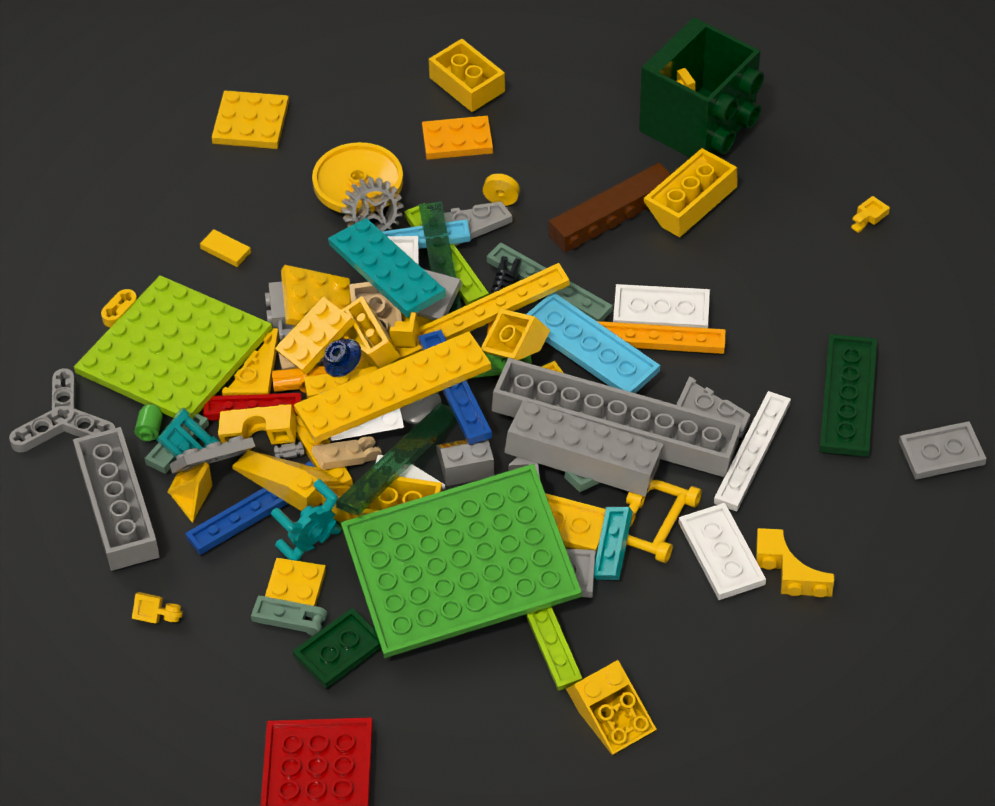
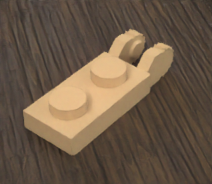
(346, 453)

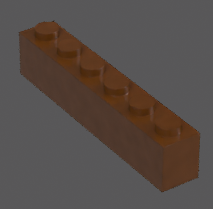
(605, 209)

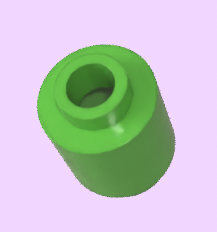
(148, 422)

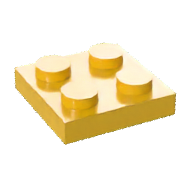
(296, 581)

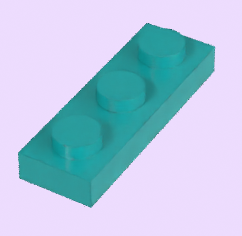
(612, 543)

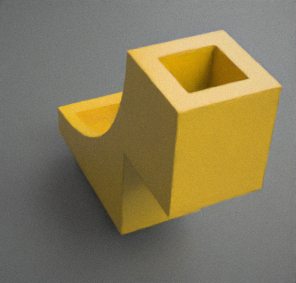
(795, 576)

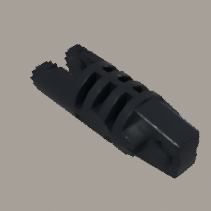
(503, 277)

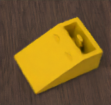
(611, 707)

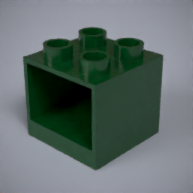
(723, 97)

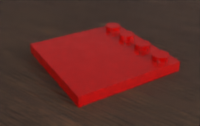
(317, 762)

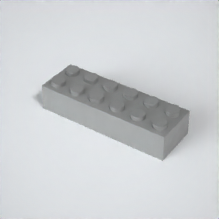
(583, 448)
(116, 498)

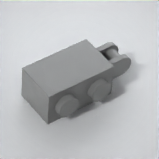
(276, 315)

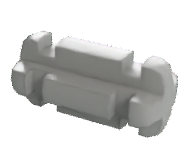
(289, 450)

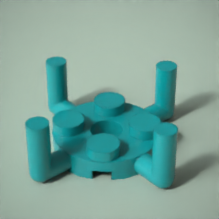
(313, 526)

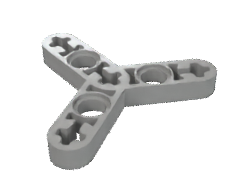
(66, 409)

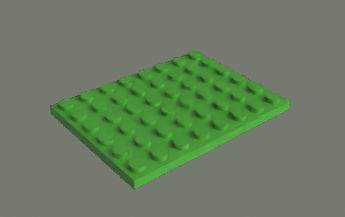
(460, 560)

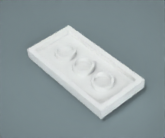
(661, 306)
(722, 551)

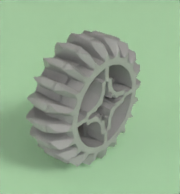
(359, 193)

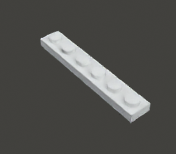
(752, 451)

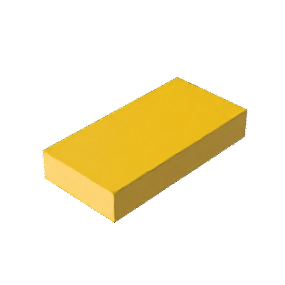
(225, 248)

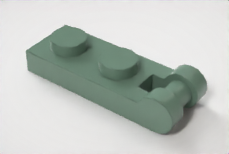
(288, 614)

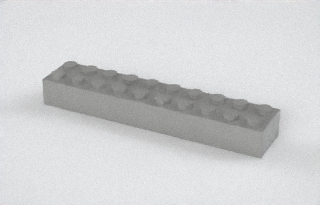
(686, 434)

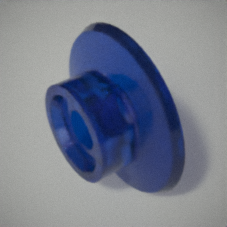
(342, 357)

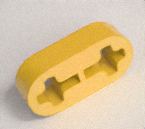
(117, 306)

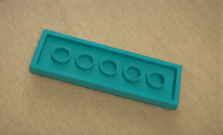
(387, 267)

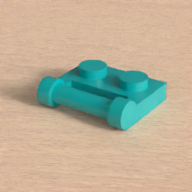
(177, 440)

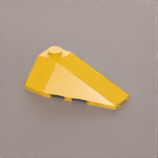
(285, 478)

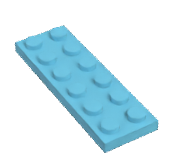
(594, 345)

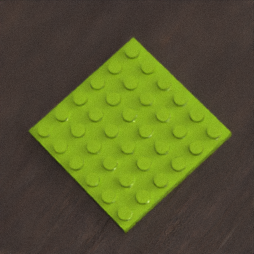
(173, 348)

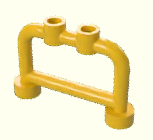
(659, 546)

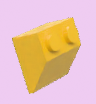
(515, 335)

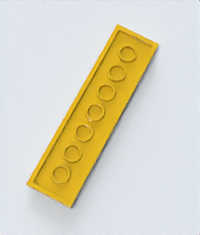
(392, 387)

